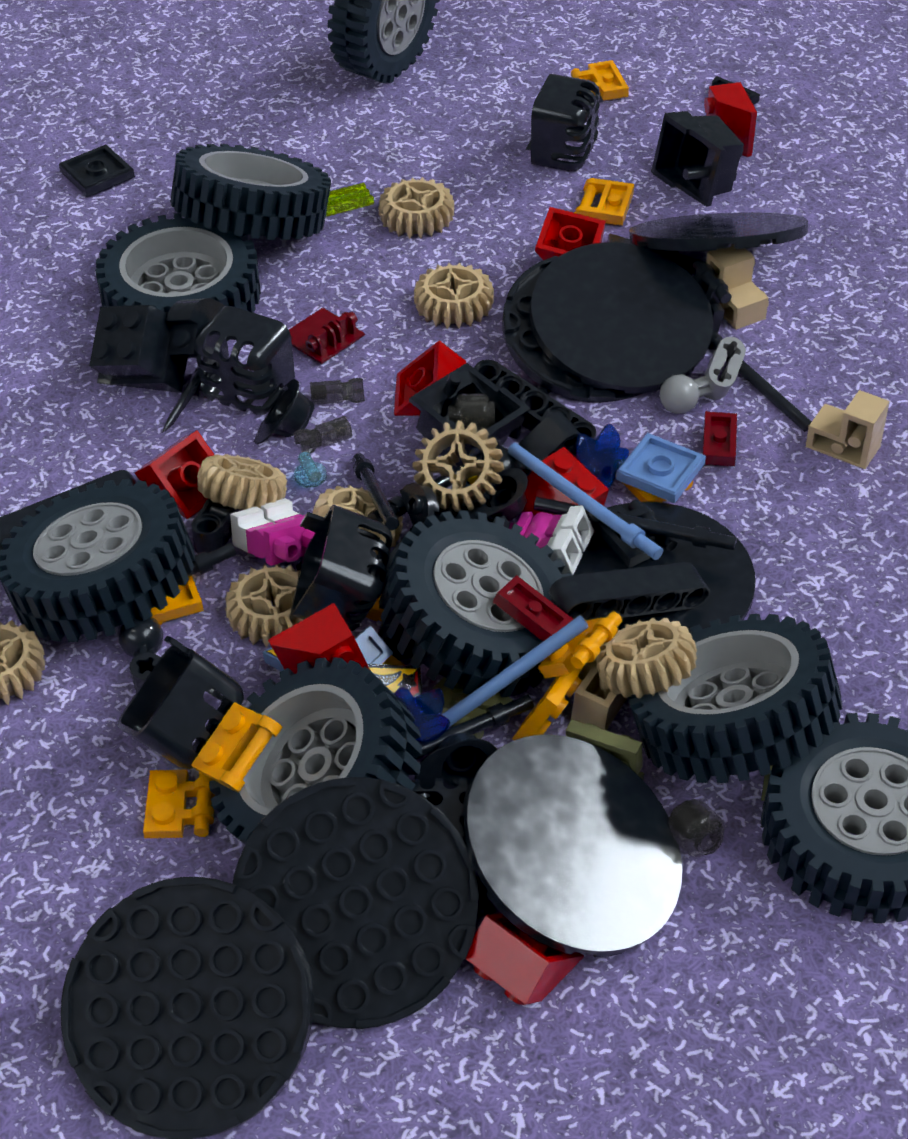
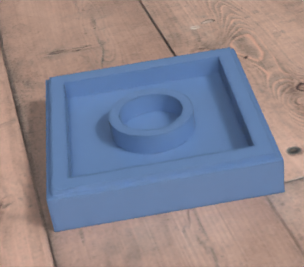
(660, 467)

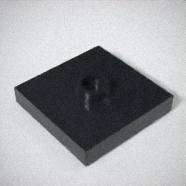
(96, 170)

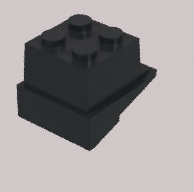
(697, 155)
(134, 349)
(437, 397)

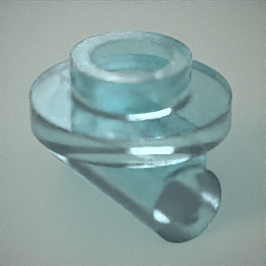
(309, 473)

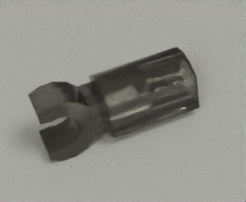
(336, 392)
(323, 434)

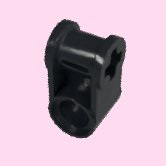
(212, 526)

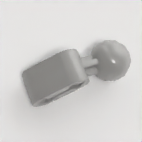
(681, 393)

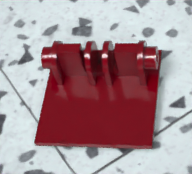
(325, 334)

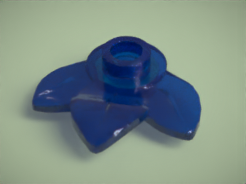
(602, 454)
(426, 711)

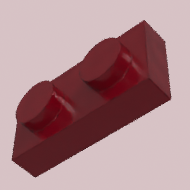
(720, 438)
(531, 608)

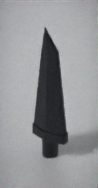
(185, 397)

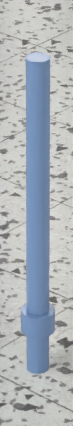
(630, 533)
(516, 670)

